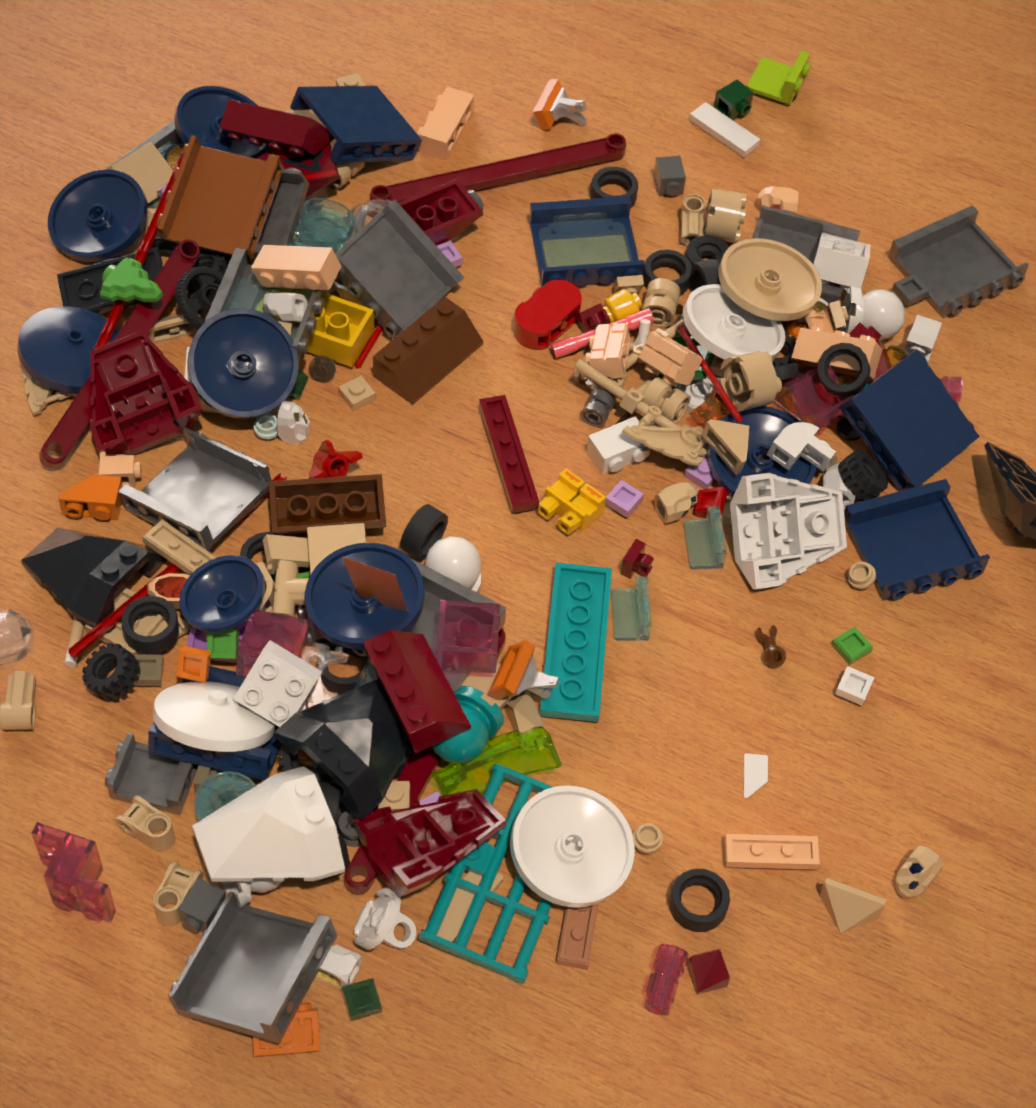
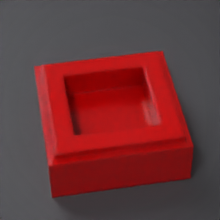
(710, 498)

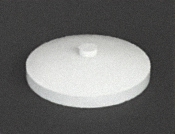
(728, 328)
(209, 718)
(572, 846)

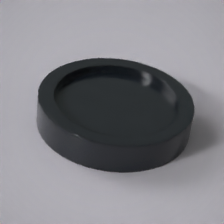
(846, 430)

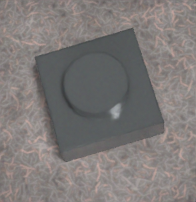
(910, 290)

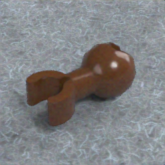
(774, 654)

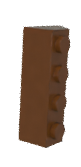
(427, 351)
(326, 503)

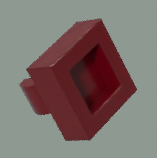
(592, 317)
(636, 560)

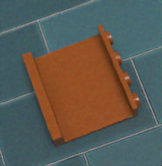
(219, 199)

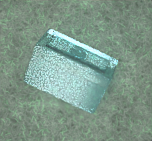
(706, 541)
(632, 612)

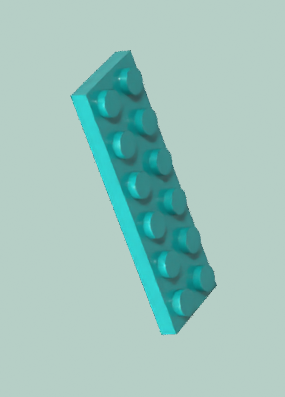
(577, 641)

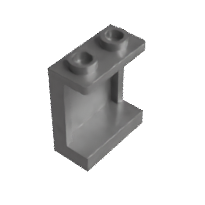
(152, 777)

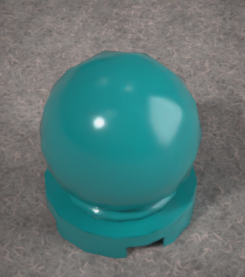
(485, 723)

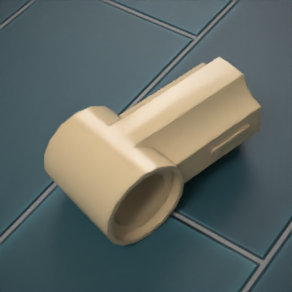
(692, 218)
(19, 709)

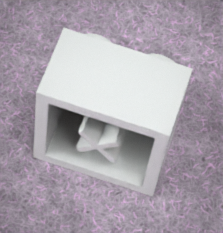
(277, 684)

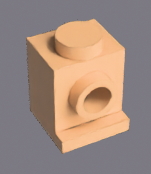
(121, 466)

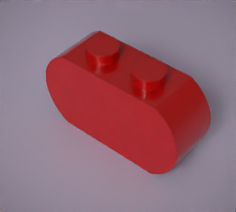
(547, 314)

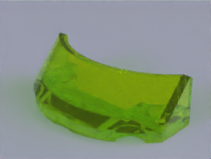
(521, 752)

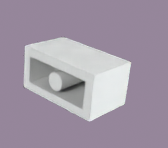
(613, 449)

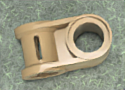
(142, 821)
(173, 890)

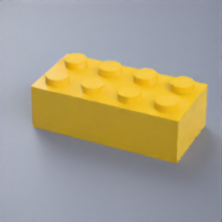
(341, 330)

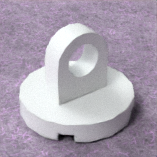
(378, 922)

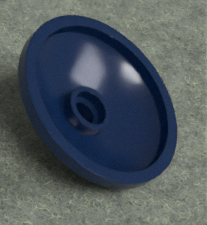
(222, 593)

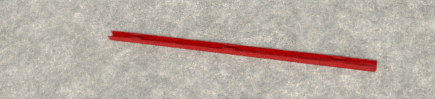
(141, 255)
(110, 621)

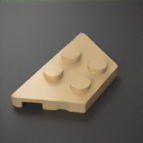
(146, 625)

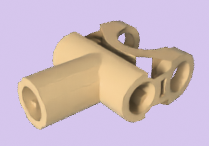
(286, 590)

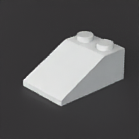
(841, 260)

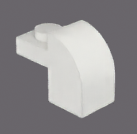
(923, 336)
(797, 441)

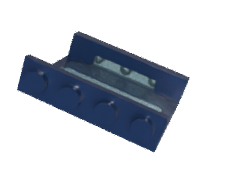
(584, 240)

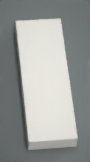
(724, 129)

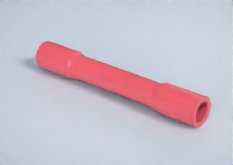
(574, 343)

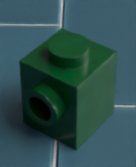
(734, 100)

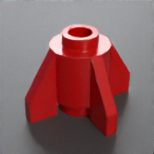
(332, 463)

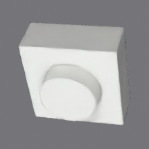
(854, 685)

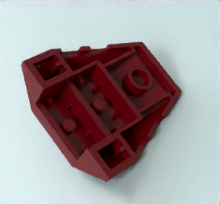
(138, 397)
(425, 840)

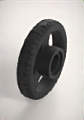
(202, 299)

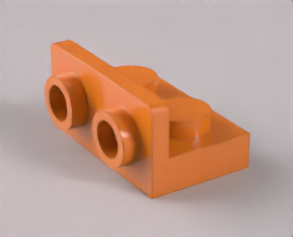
(299, 1037)

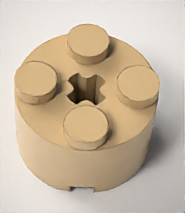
(725, 215)
(750, 380)

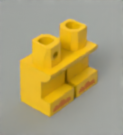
(573, 501)

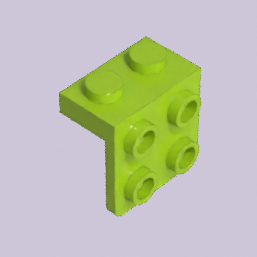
(778, 79)

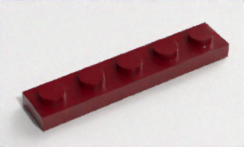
(508, 454)

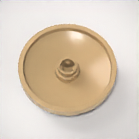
(770, 279)

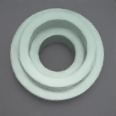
(261, 424)

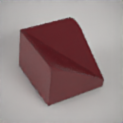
(708, 971)

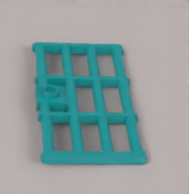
(486, 861)

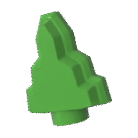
(129, 282)

